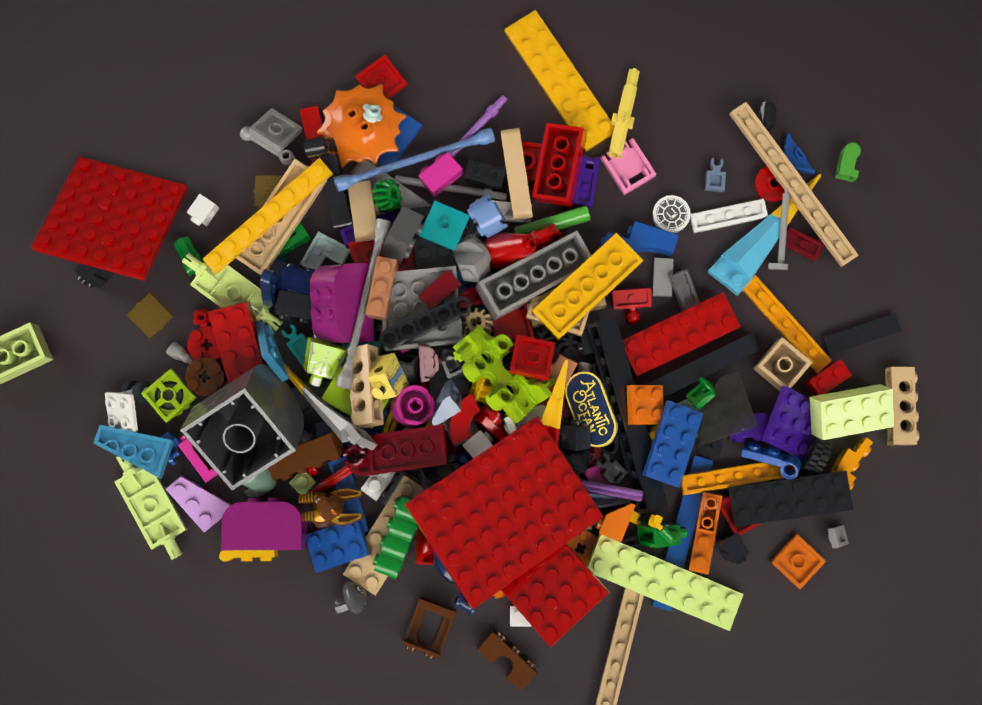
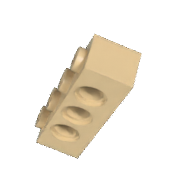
(372, 413)
(910, 416)

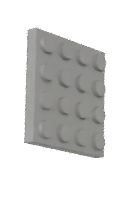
(407, 304)

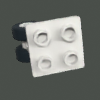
(122, 405)

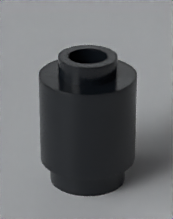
(767, 114)

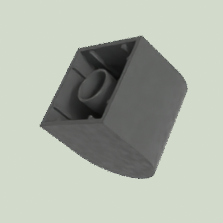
(246, 425)

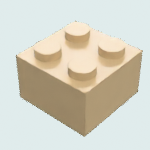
(782, 364)

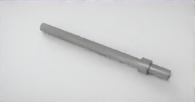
(455, 188)

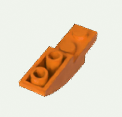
(705, 533)

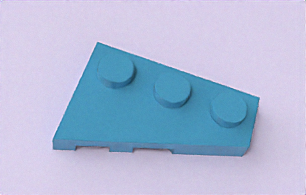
(269, 350)

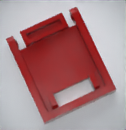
(513, 324)

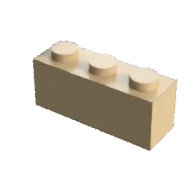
(363, 211)

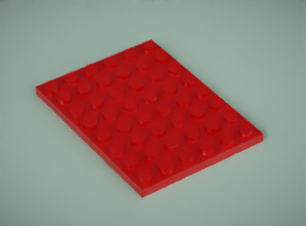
(504, 512)

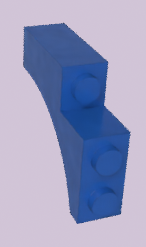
(647, 239)

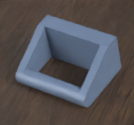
(447, 403)

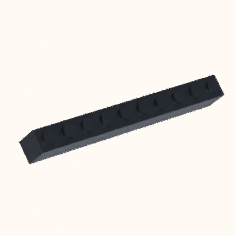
(633, 439)

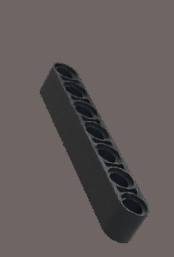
(707, 364)

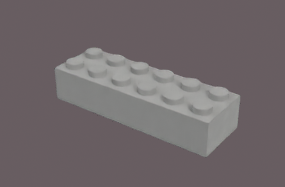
(532, 275)

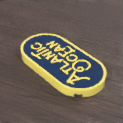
(591, 405)

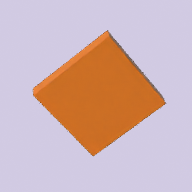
(798, 561)

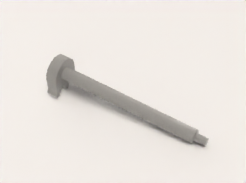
(783, 232)

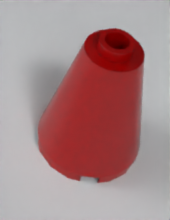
(509, 248)

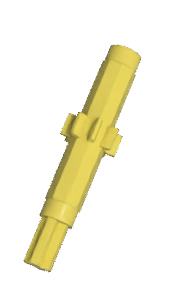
(623, 120)

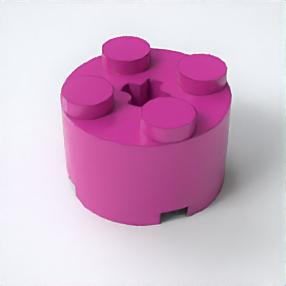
(421, 400)

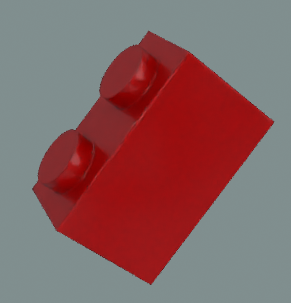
(828, 378)

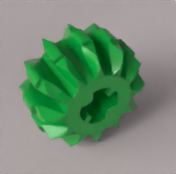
(387, 195)

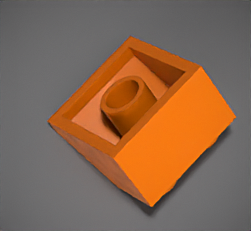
(615, 522)

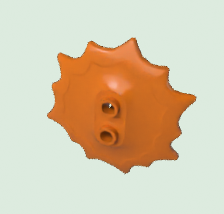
(348, 131)

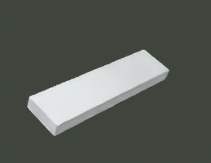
(728, 215)

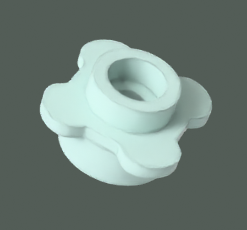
(372, 113)

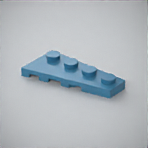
(139, 449)

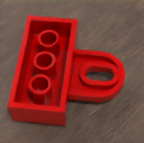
(556, 164)

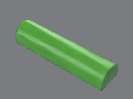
(561, 221)

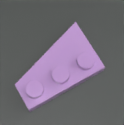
(197, 502)

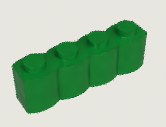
(397, 542)

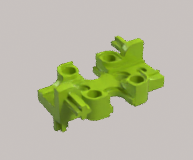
(525, 390)

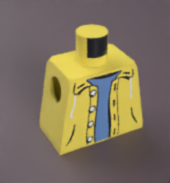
(387, 377)

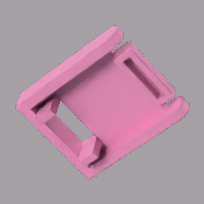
(628, 166)

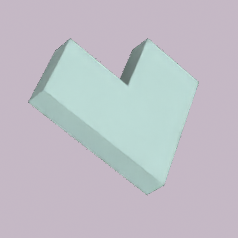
(322, 248)

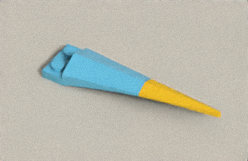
(744, 258)

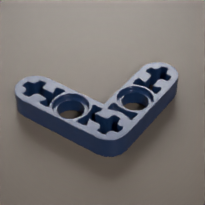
(268, 283)

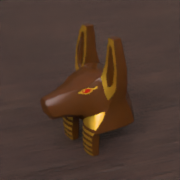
(329, 508)

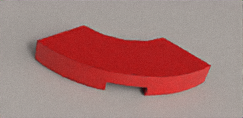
(461, 421)

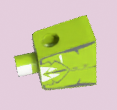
(322, 359)

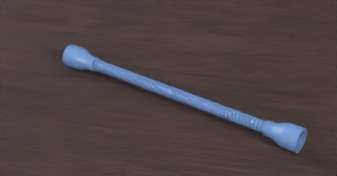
(345, 181)

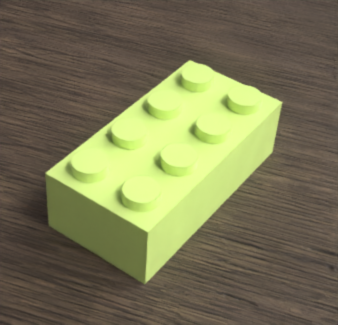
(22, 351)
(851, 411)

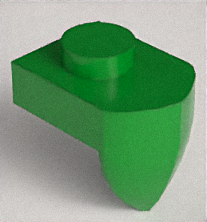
(701, 393)

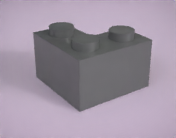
(401, 235)

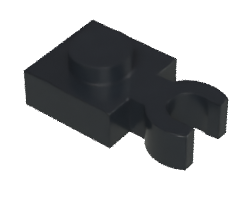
(612, 470)

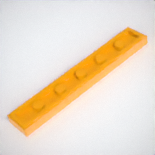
(786, 324)
(730, 477)

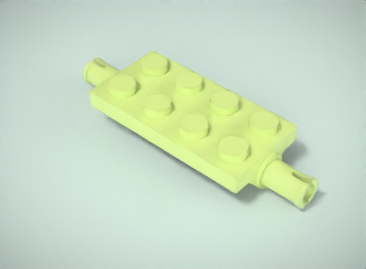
(229, 288)
(151, 507)

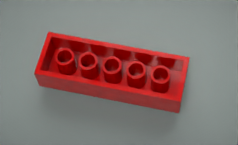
(680, 334)

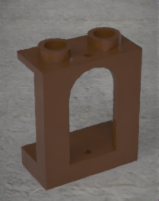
(411, 637)

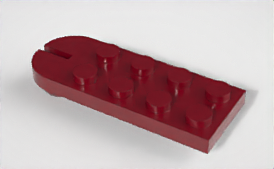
(400, 451)

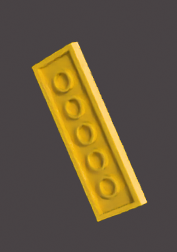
(587, 286)

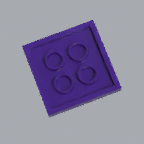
(790, 424)

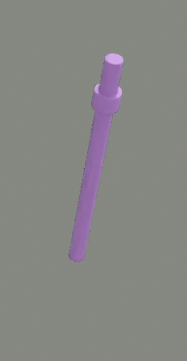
(491, 111)

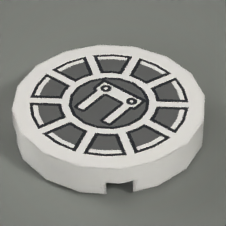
(671, 214)

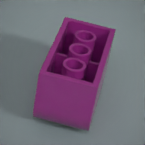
(336, 301)
(263, 526)

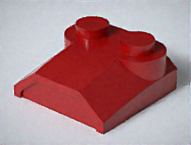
(490, 421)

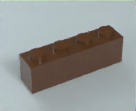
(308, 454)

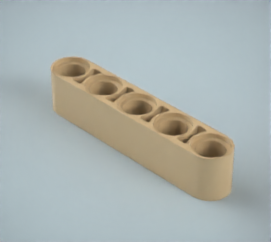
(516, 174)

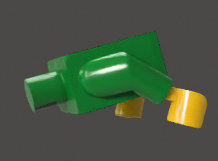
(656, 533)

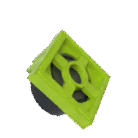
(169, 395)

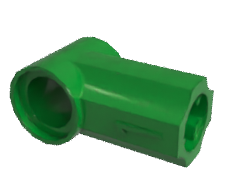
(185, 246)

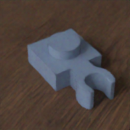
(715, 179)

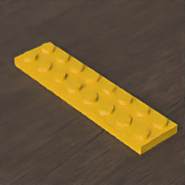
(559, 78)

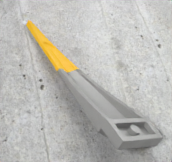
(337, 422)

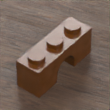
(521, 671)

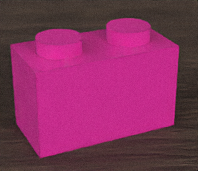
(440, 174)

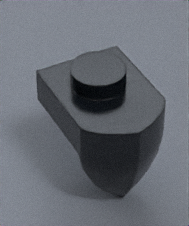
(448, 364)

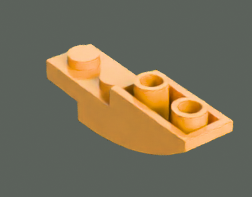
(849, 459)

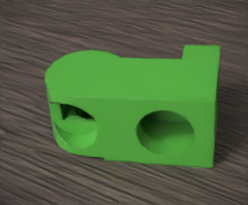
(847, 162)

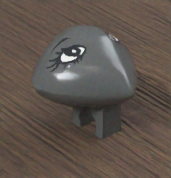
(353, 600)

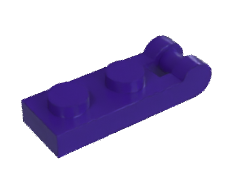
(587, 182)

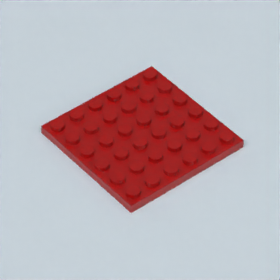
(110, 218)

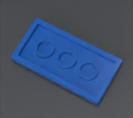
(672, 444)

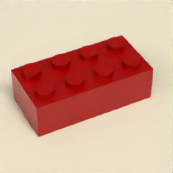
(236, 338)

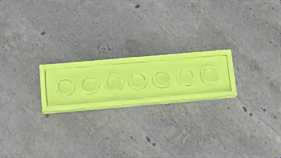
(664, 582)

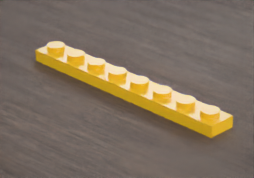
(268, 216)

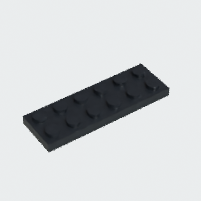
(790, 498)

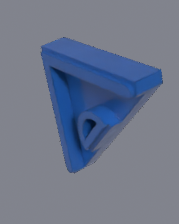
(796, 156)

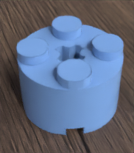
(487, 215)

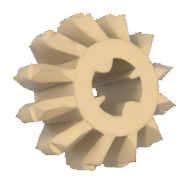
(474, 318)

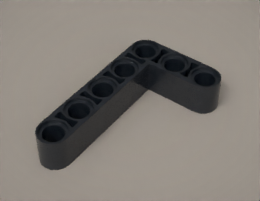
(338, 202)

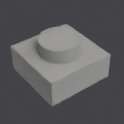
(838, 536)

